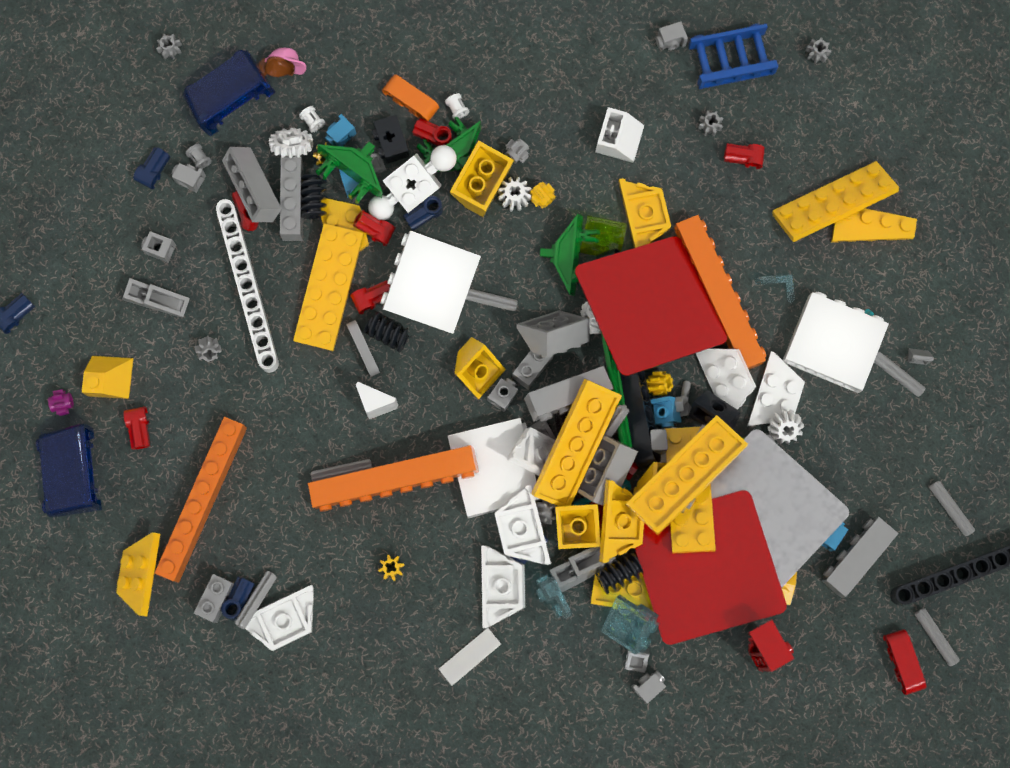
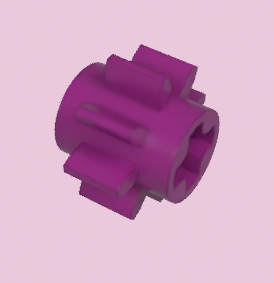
(61, 402)

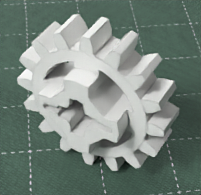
(291, 142)

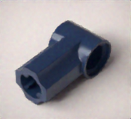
(150, 171)
(422, 214)
(14, 312)
(239, 596)

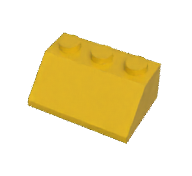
(481, 178)

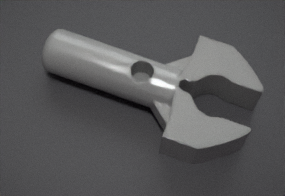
(681, 403)

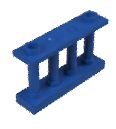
(729, 74)

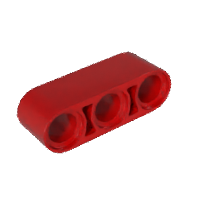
(906, 662)

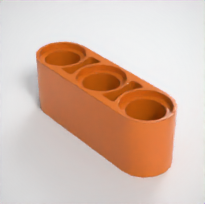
(410, 97)

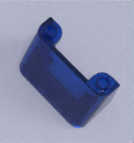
(226, 90)
(68, 471)

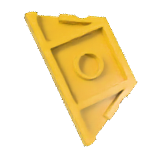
(644, 211)
(342, 215)
(620, 525)
(138, 573)

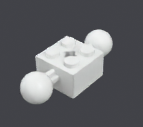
(442, 159)

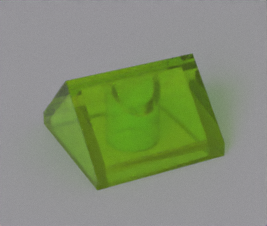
(610, 237)

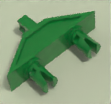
(462, 145)
(355, 164)
(567, 250)

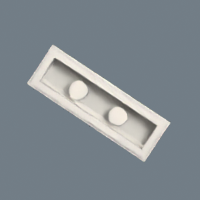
(469, 656)

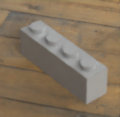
(251, 184)
(290, 199)
(561, 395)
(859, 557)

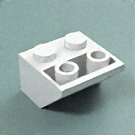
(619, 135)

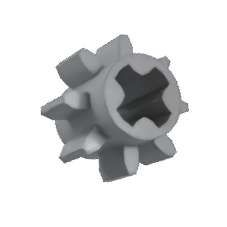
(167, 41)
(813, 50)
(710, 128)
(517, 150)
(208, 348)
(546, 511)

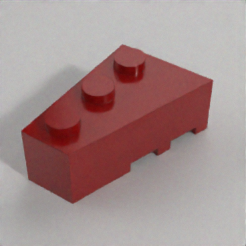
(769, 648)

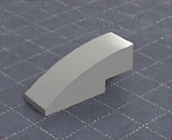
(155, 298)
(579, 568)

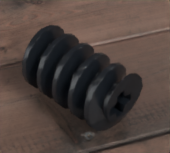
(312, 196)
(387, 332)
(619, 573)

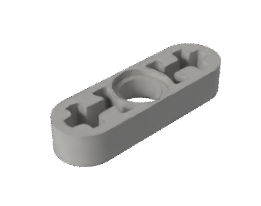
(363, 348)

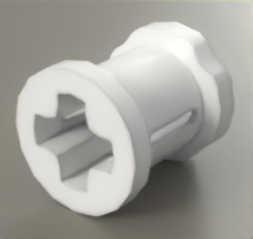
(457, 106)
(312, 119)

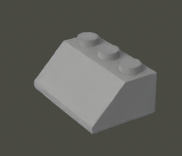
(554, 333)
(610, 462)

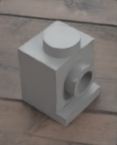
(671, 36)
(188, 176)
(152, 240)
(503, 401)
(649, 686)

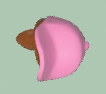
(282, 63)

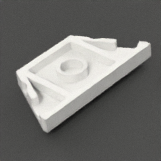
(727, 375)
(777, 391)
(531, 450)
(521, 529)
(501, 586)
(284, 619)

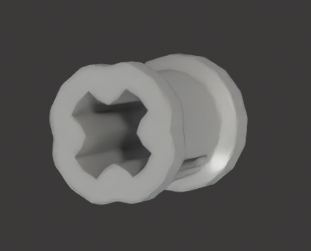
(198, 156)

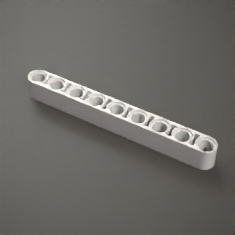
(242, 277)

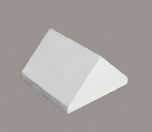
(375, 401)

